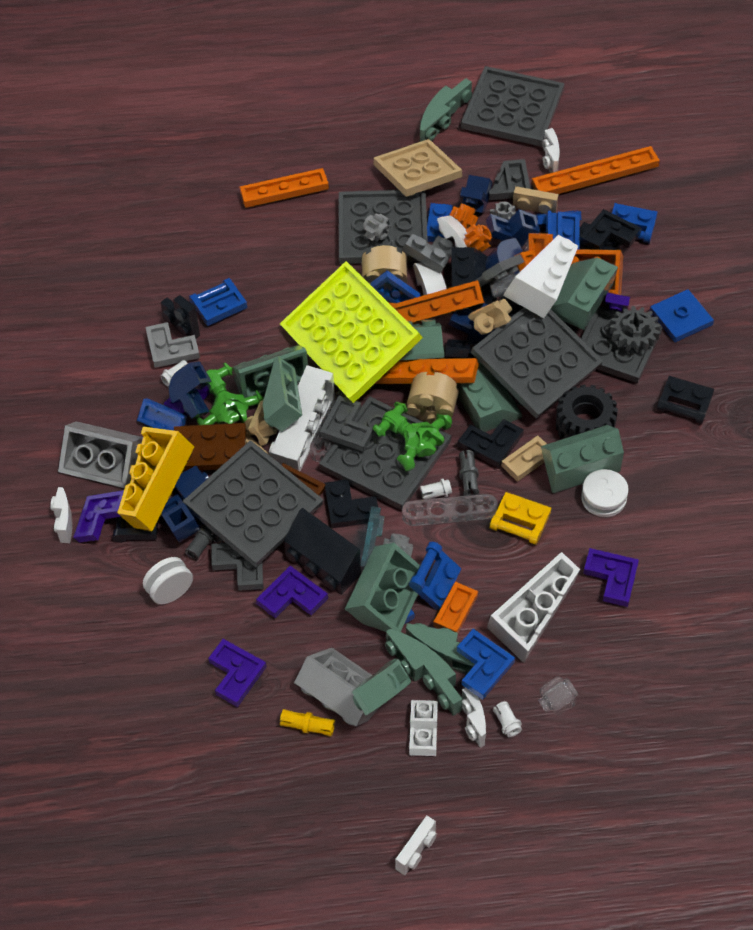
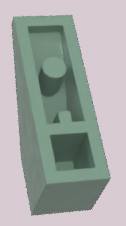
(282, 396)

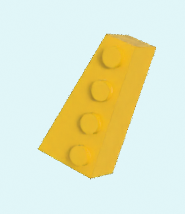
(153, 476)

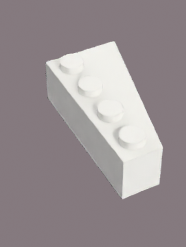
(543, 277)
(316, 395)
(530, 609)

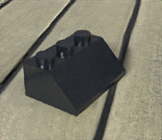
(466, 267)
(322, 552)

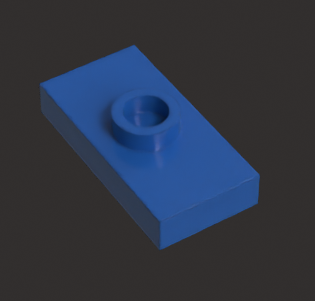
(160, 416)

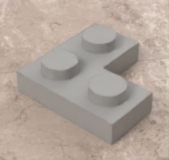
(169, 351)

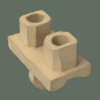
(491, 316)
(257, 426)

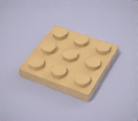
(417, 167)

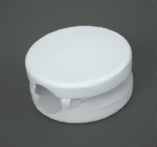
(604, 493)
(167, 580)

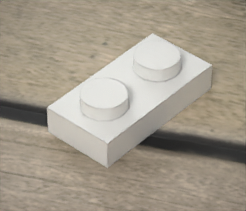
(410, 854)

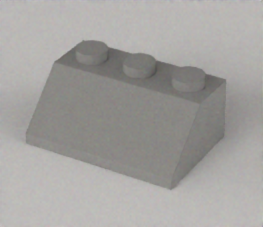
(98, 453)
(331, 680)

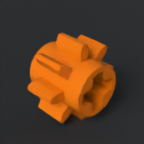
(464, 215)
(478, 237)

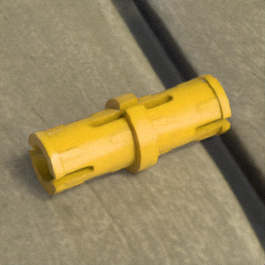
(307, 722)

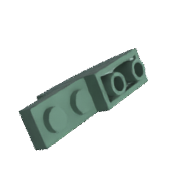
(439, 111)
(443, 642)
(426, 664)
(380, 687)

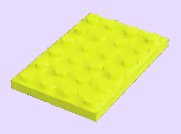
(351, 331)

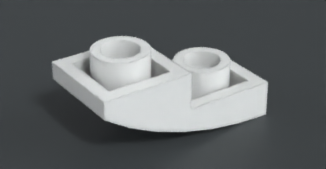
(551, 148)
(452, 229)
(428, 278)
(63, 516)
(475, 717)
(423, 728)

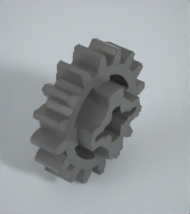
(635, 329)

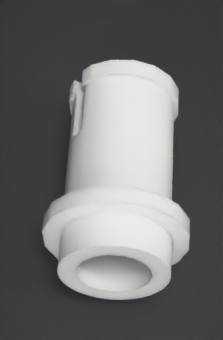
(167, 374)
(436, 489)
(510, 724)

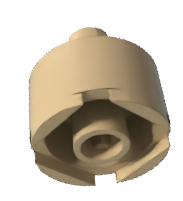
(383, 259)
(431, 396)

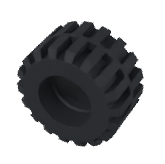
(584, 401)

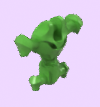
(227, 406)
(419, 437)

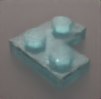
(374, 529)

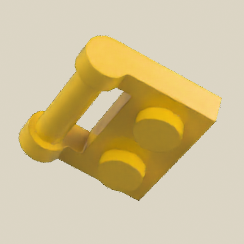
(522, 512)

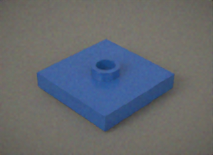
(681, 315)

